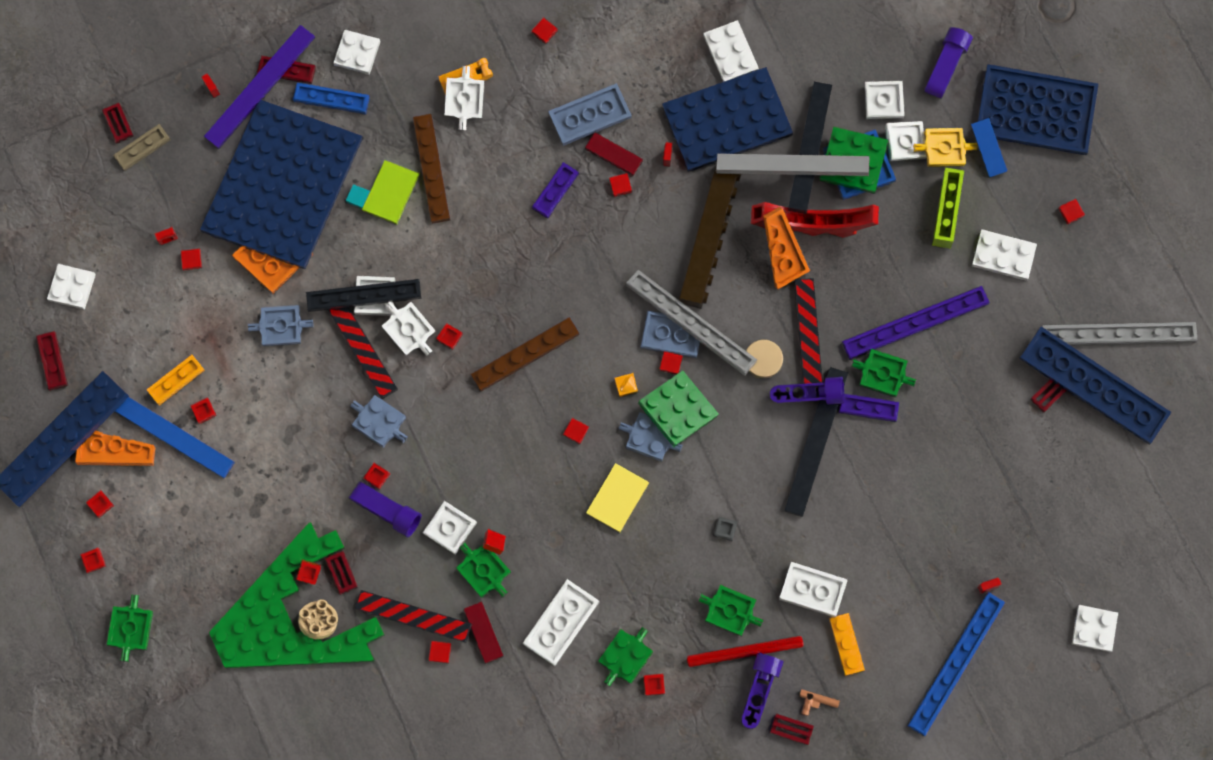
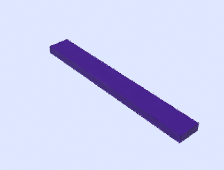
(259, 86)
(915, 322)

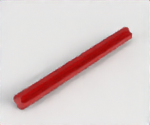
(744, 651)

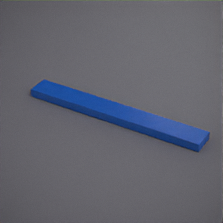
(175, 437)
(956, 664)

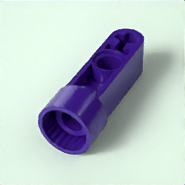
(955, 44)
(831, 391)
(404, 519)
(766, 669)

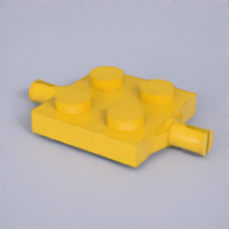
(945, 147)

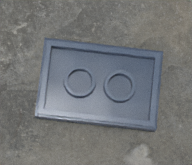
(665, 335)

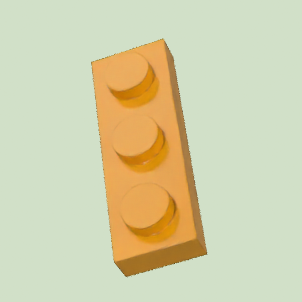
(175, 380)
(846, 644)

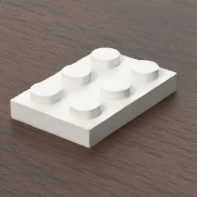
(730, 51)
(1004, 255)
(813, 589)

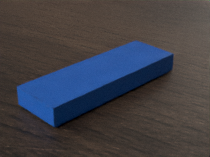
(989, 147)

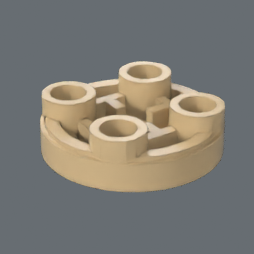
(768, 358)
(318, 620)

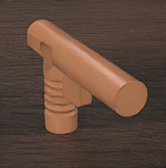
(815, 701)

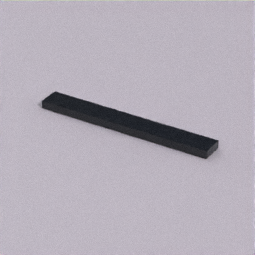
(810, 144)
(812, 452)

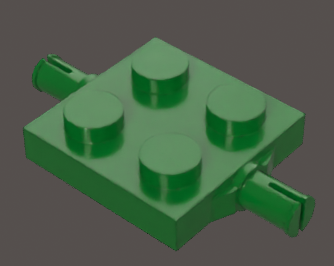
(883, 373)
(483, 570)
(730, 610)
(129, 628)
(625, 656)

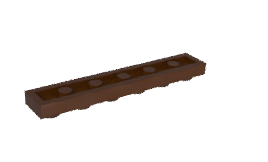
(431, 168)
(525, 354)

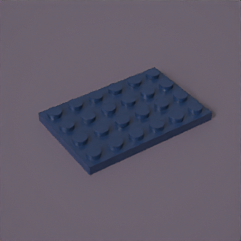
(1038, 109)
(727, 119)

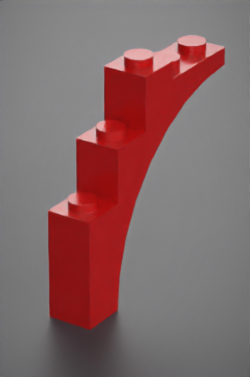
(816, 222)

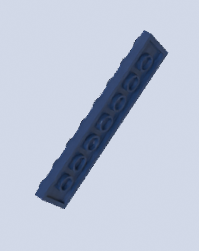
(1095, 385)
(61, 438)

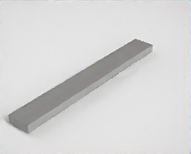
(793, 164)
(691, 322)
(1125, 333)

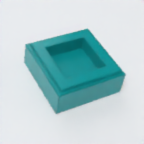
(357, 196)

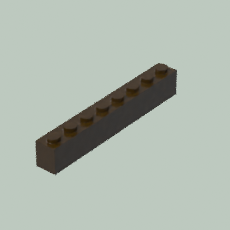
(708, 239)

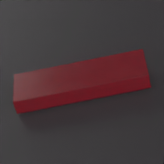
(297, 72)
(614, 154)
(52, 360)
(483, 632)

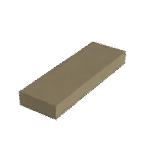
(141, 147)

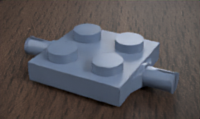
(280, 325)
(379, 421)
(647, 438)

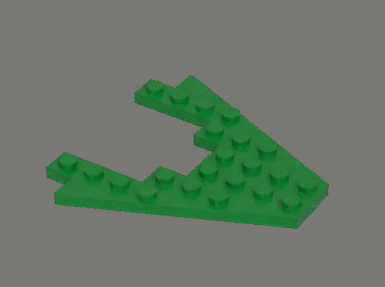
(260, 629)

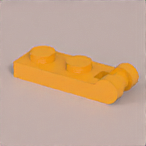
(480, 64)

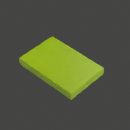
(390, 192)

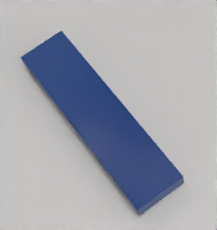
(331, 98)

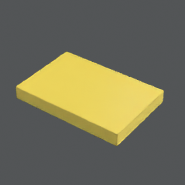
(617, 498)

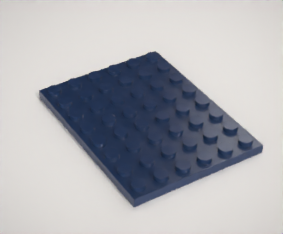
(281, 184)

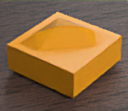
(626, 385)

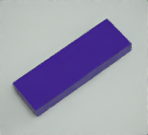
(555, 190)
(870, 408)

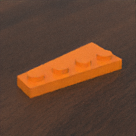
(784, 250)
(113, 450)

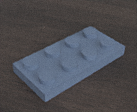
(589, 114)

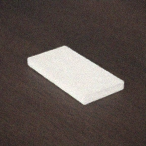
(561, 622)

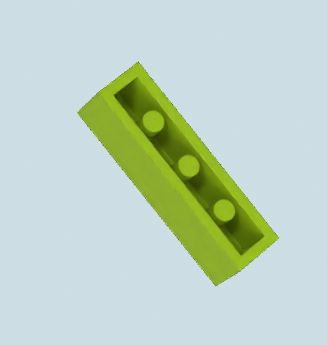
(948, 208)

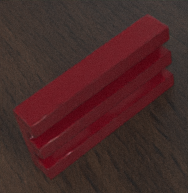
(123, 136)
(1039, 403)
(347, 588)
(786, 727)

